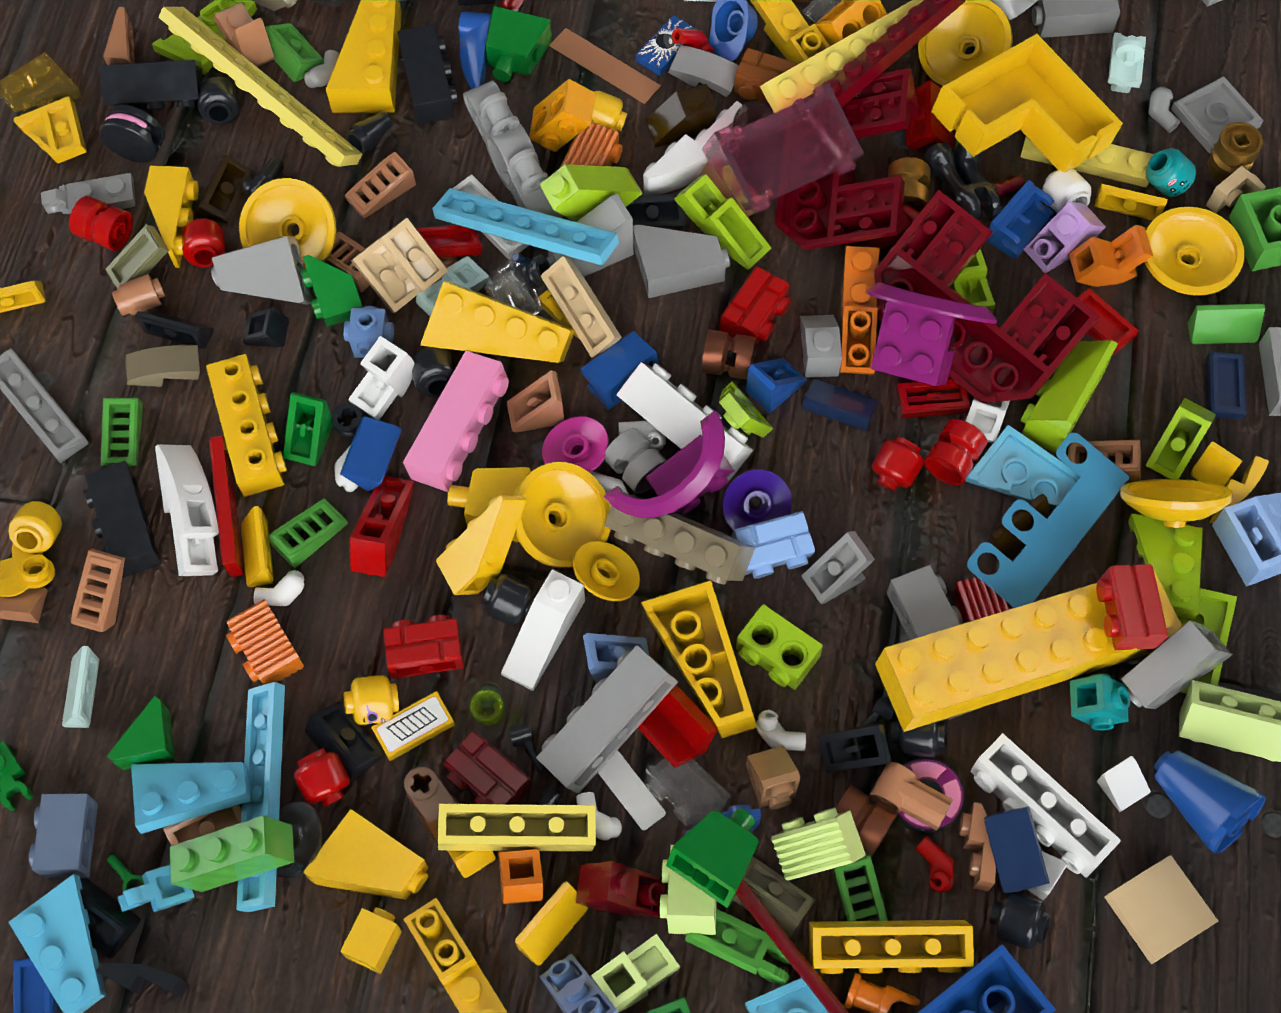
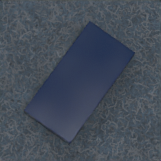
(1226, 385)

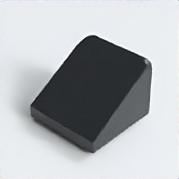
(266, 328)

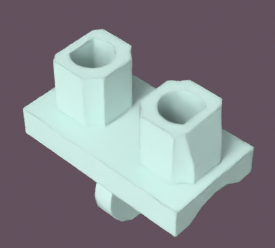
(1126, 62)

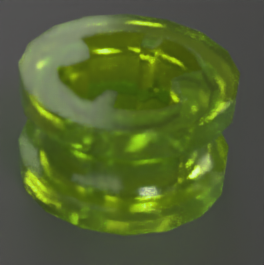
(499, 707)

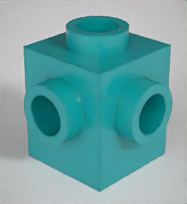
(1099, 701)

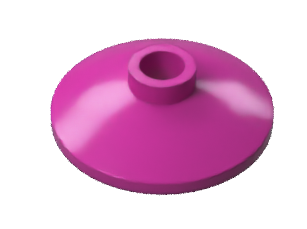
(573, 436)

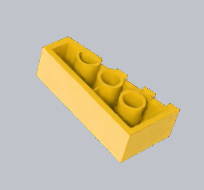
(368, 61)
(700, 646)

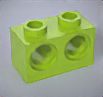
(785, 640)

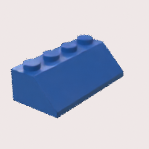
(992, 987)

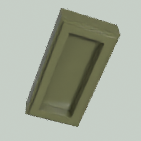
(138, 256)

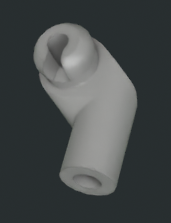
(320, 75)
(1159, 109)

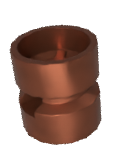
(717, 349)
(870, 820)

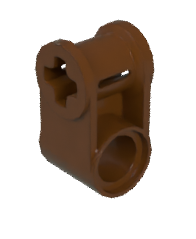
(427, 804)

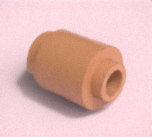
(138, 295)

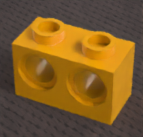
(848, 18)
(562, 115)

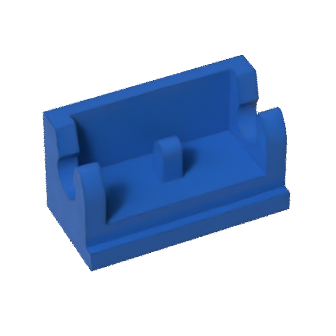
(1021, 220)
(615, 366)

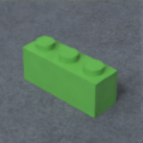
(232, 854)

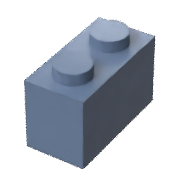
(64, 835)

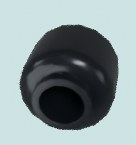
(218, 100)
(432, 370)
(507, 599)
(921, 741)
(1020, 920)

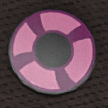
(942, 779)

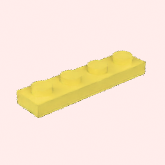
(1112, 163)

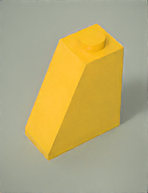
(367, 861)

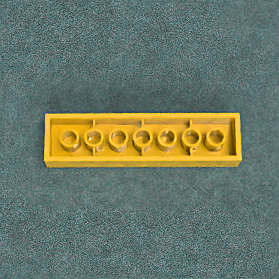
(1003, 656)

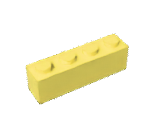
(516, 827)

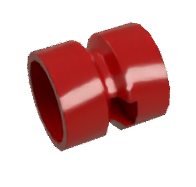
(101, 223)
(953, 453)

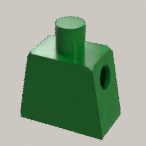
(516, 42)
(716, 854)

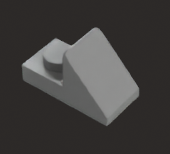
(838, 568)

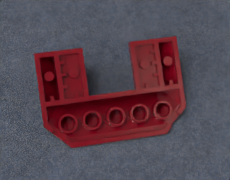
(837, 208)
(988, 358)

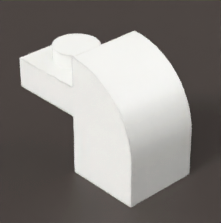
(387, 377)

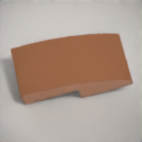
(982, 864)

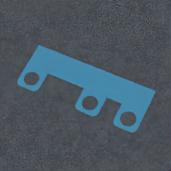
(1056, 537)

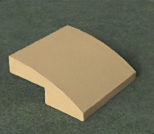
(399, 265)
(1161, 909)

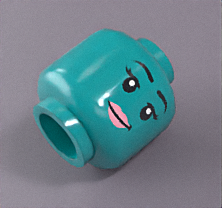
(1170, 172)

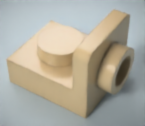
(1232, 187)

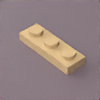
(580, 306)

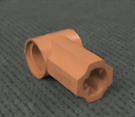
(902, 792)

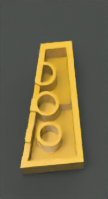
(488, 326)

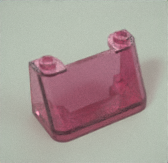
(784, 150)

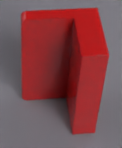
(927, 126)
(678, 728)

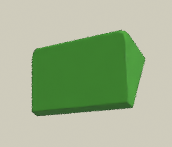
(292, 51)
(1226, 323)

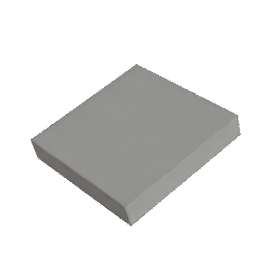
(1212, 109)

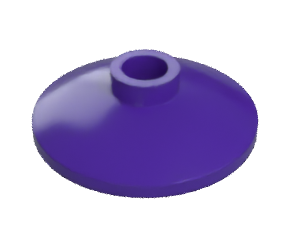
(771, 490)

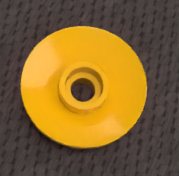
(606, 571)

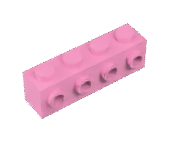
(456, 421)

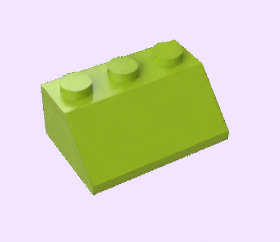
(1067, 394)

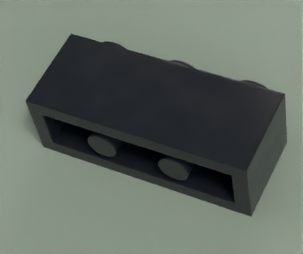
(427, 74)
(152, 83)
(121, 517)

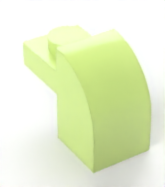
(633, 975)

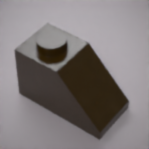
(682, 114)

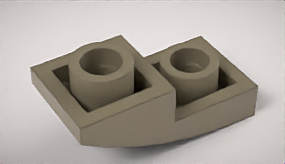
(153, 364)

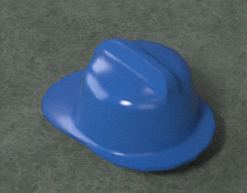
(732, 27)

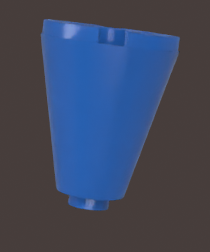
(1208, 798)

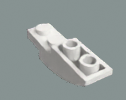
(684, 159)
(191, 509)

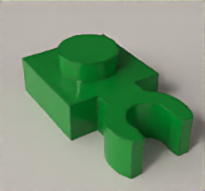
(9, 773)

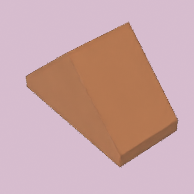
(537, 405)

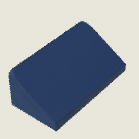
(839, 404)
(1016, 849)

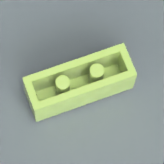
(1231, 720)

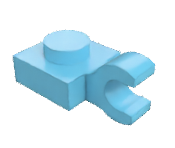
(156, 890)

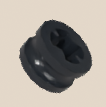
(533, 270)
(338, 420)

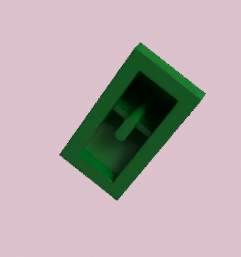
(307, 429)
(147, 739)

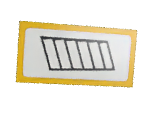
(413, 726)

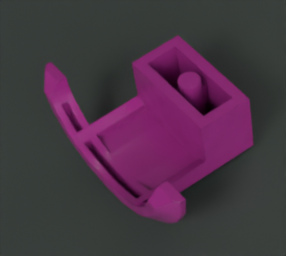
(918, 333)
(683, 476)

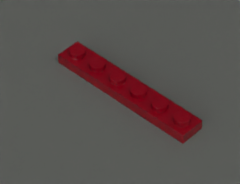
(890, 47)

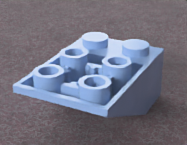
(1252, 536)

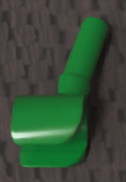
(126, 876)

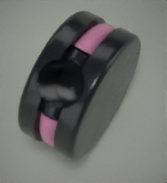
(132, 133)

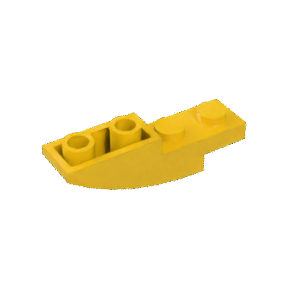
(790, 30)
(452, 960)

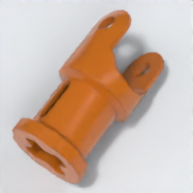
(874, 997)

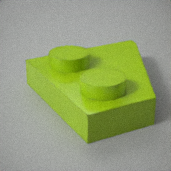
(742, 412)

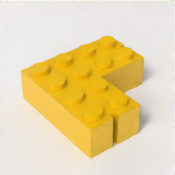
(1031, 93)

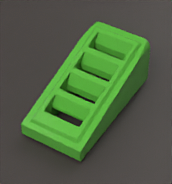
(110, 408)
(305, 548)
(873, 893)

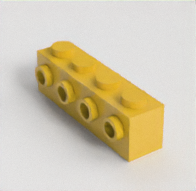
(245, 425)
(891, 945)

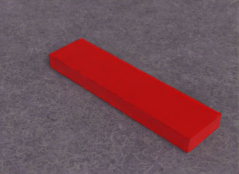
(226, 507)

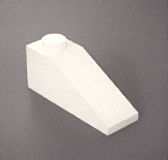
(544, 629)

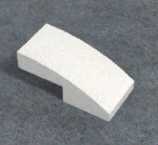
(987, 417)

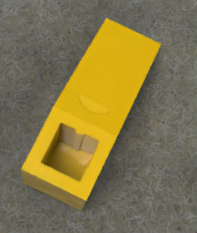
(171, 197)
(482, 547)

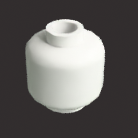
(1067, 187)

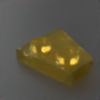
(36, 84)

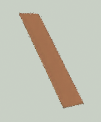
(605, 65)

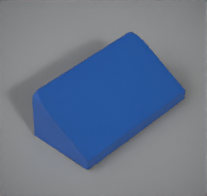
(370, 453)

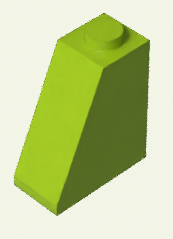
(581, 188)

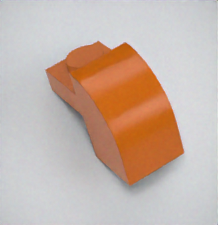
(1111, 263)
(520, 876)

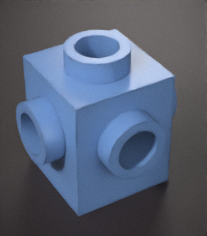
(365, 328)

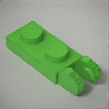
(743, 947)

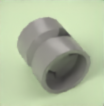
(633, 458)

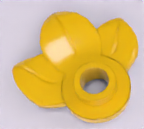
(24, 572)

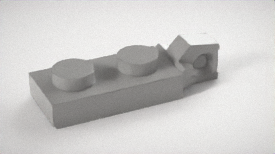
(113, 190)

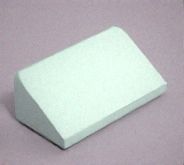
(81, 689)

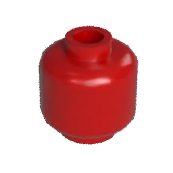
(202, 241)
(897, 463)
(321, 777)

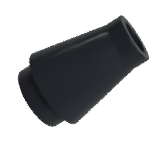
(369, 132)

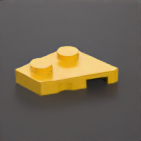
(55, 129)

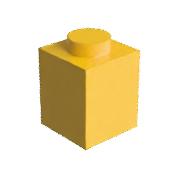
(372, 939)

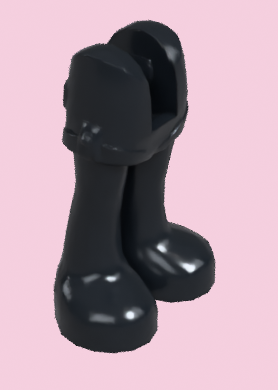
(978, 191)

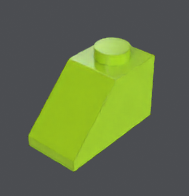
(1180, 439)

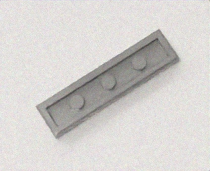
(39, 408)

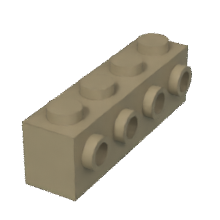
(687, 541)

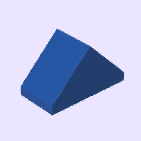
(773, 382)

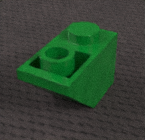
(333, 291)

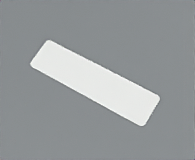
(631, 791)

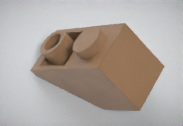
(773, 777)

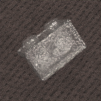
(687, 789)

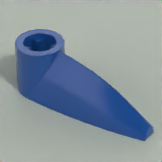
(473, 38)

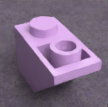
(1063, 234)

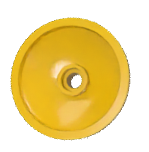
(971, 24)
(279, 206)
(1200, 239)
(1176, 500)
(576, 503)

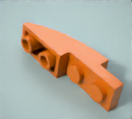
(858, 310)

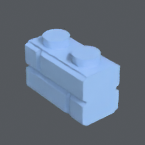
(777, 543)

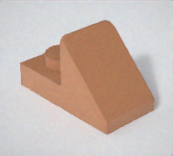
(245, 34)

